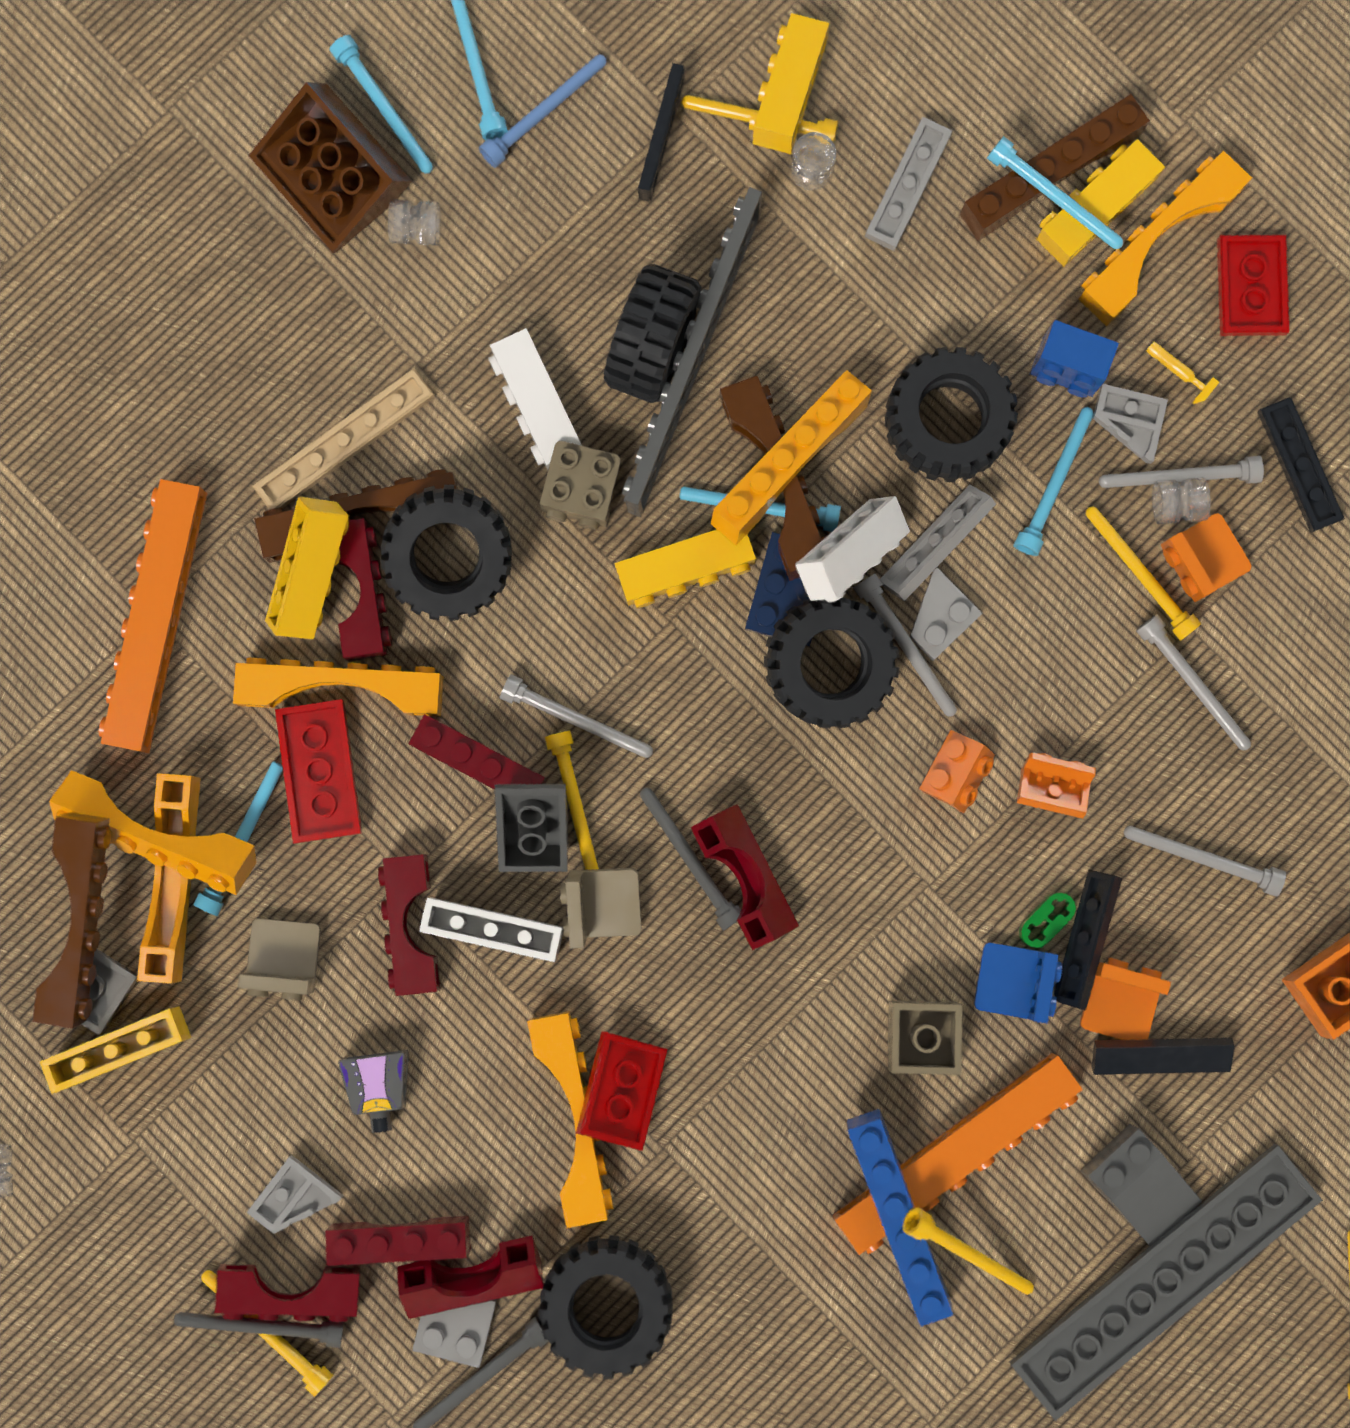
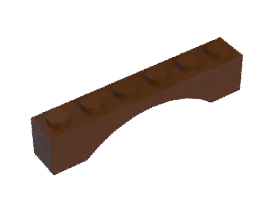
(1083, 146)
(751, 417)
(275, 523)
(80, 850)

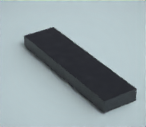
(661, 132)
(1300, 465)
(1087, 939)
(1162, 1056)

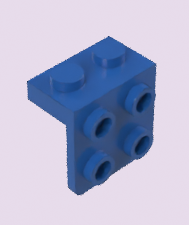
(1017, 982)

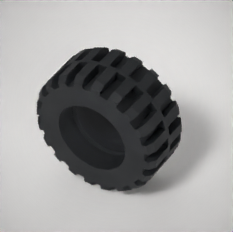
(651, 332)
(970, 376)
(443, 597)
(870, 684)
(598, 1353)

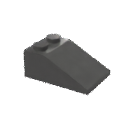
(532, 827)
(1141, 1184)

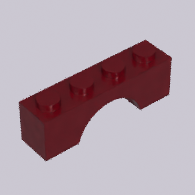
(364, 631)
(469, 755)
(764, 909)
(413, 968)
(380, 1243)
(433, 1288)
(244, 1292)

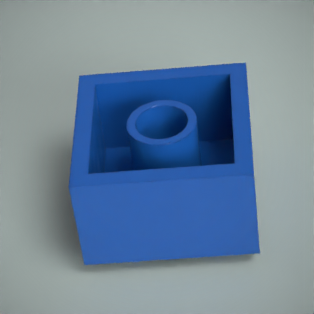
(1073, 359)

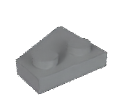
(1131, 418)
(942, 616)
(292, 1196)
(456, 1333)

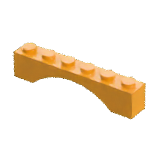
(1210, 192)
(768, 478)
(270, 685)
(214, 858)
(166, 926)
(555, 1046)

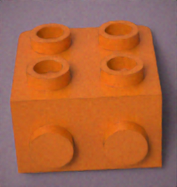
(1206, 557)
(1123, 1001)

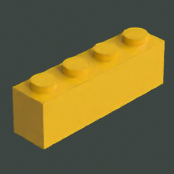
(790, 83)
(1105, 197)
(682, 565)
(306, 568)
(115, 1049)

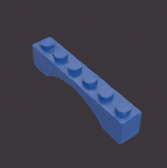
(893, 1203)

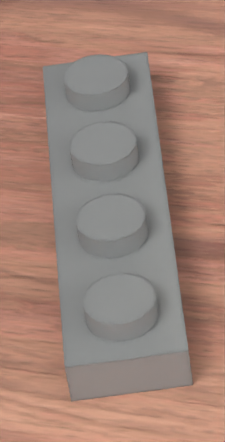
(908, 183)
(937, 542)

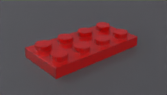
(318, 771)

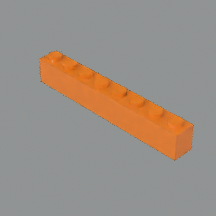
(153, 616)
(968, 1146)

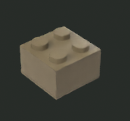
(925, 1037)

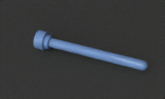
(496, 149)

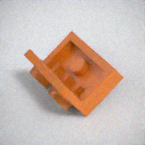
(958, 771)
(1055, 784)

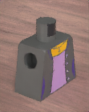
(376, 1085)

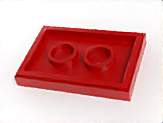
(1253, 285)
(621, 1091)

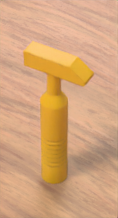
(1182, 371)

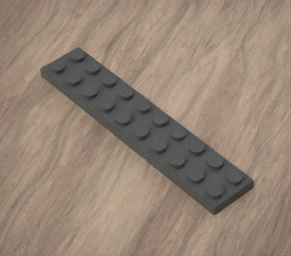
(687, 363)
(1165, 1281)

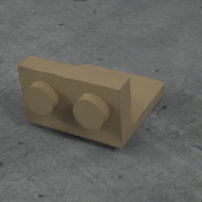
(580, 485)
(601, 904)
(281, 959)

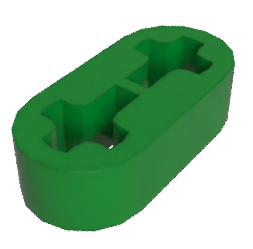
(1041, 914)

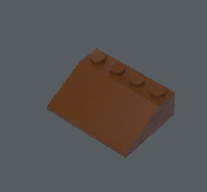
(328, 165)

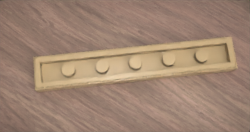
(344, 441)

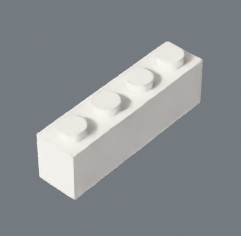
(533, 393)
(852, 549)
(491, 929)

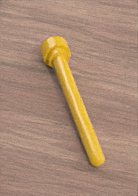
(827, 127)
(1181, 621)
(561, 746)
(922, 1226)
(314, 1376)

